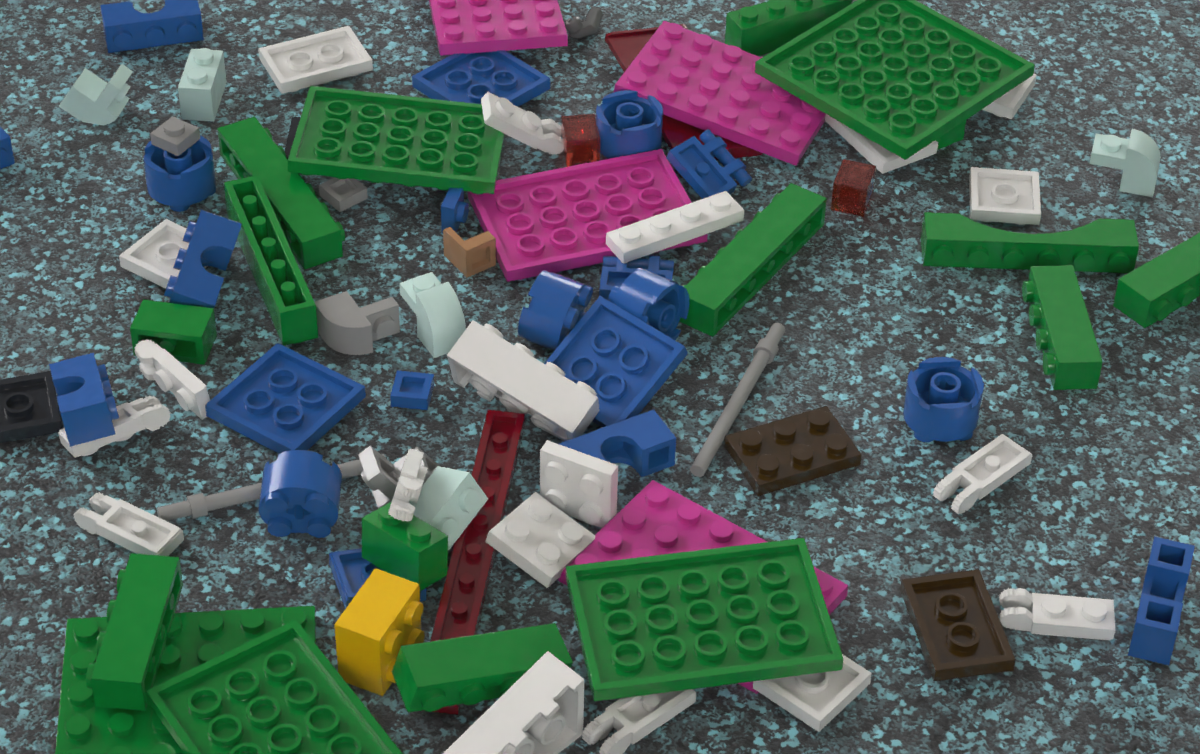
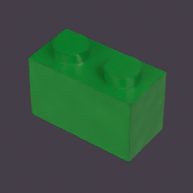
(178, 328)
(405, 548)

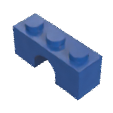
(131, 30)
(210, 244)
(84, 399)
(637, 441)
(1161, 601)

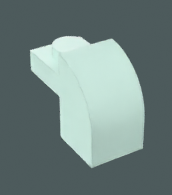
(96, 100)
(1136, 156)
(437, 312)

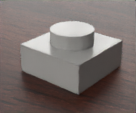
(175, 136)
(343, 193)

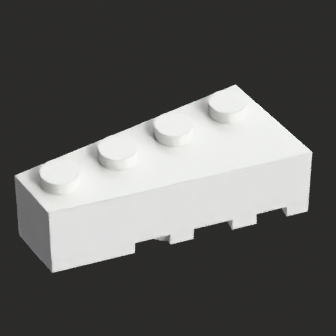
(522, 382)
(532, 717)

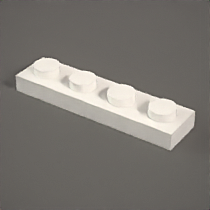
(674, 227)

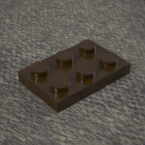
(792, 450)
(957, 625)

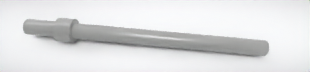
(763, 354)
(199, 505)

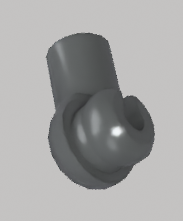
(590, 26)

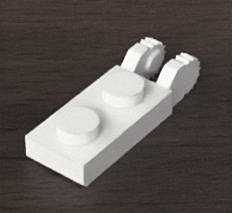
(522, 124)
(172, 376)
(133, 418)
(983, 472)
(408, 486)
(129, 526)
(1057, 614)
(635, 719)

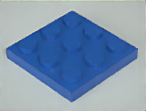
(472, 75)
(618, 359)
(285, 400)

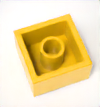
(374, 628)

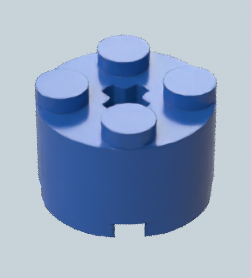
(629, 124)
(181, 178)
(653, 300)
(553, 310)
(943, 400)
(300, 494)

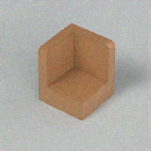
(472, 254)

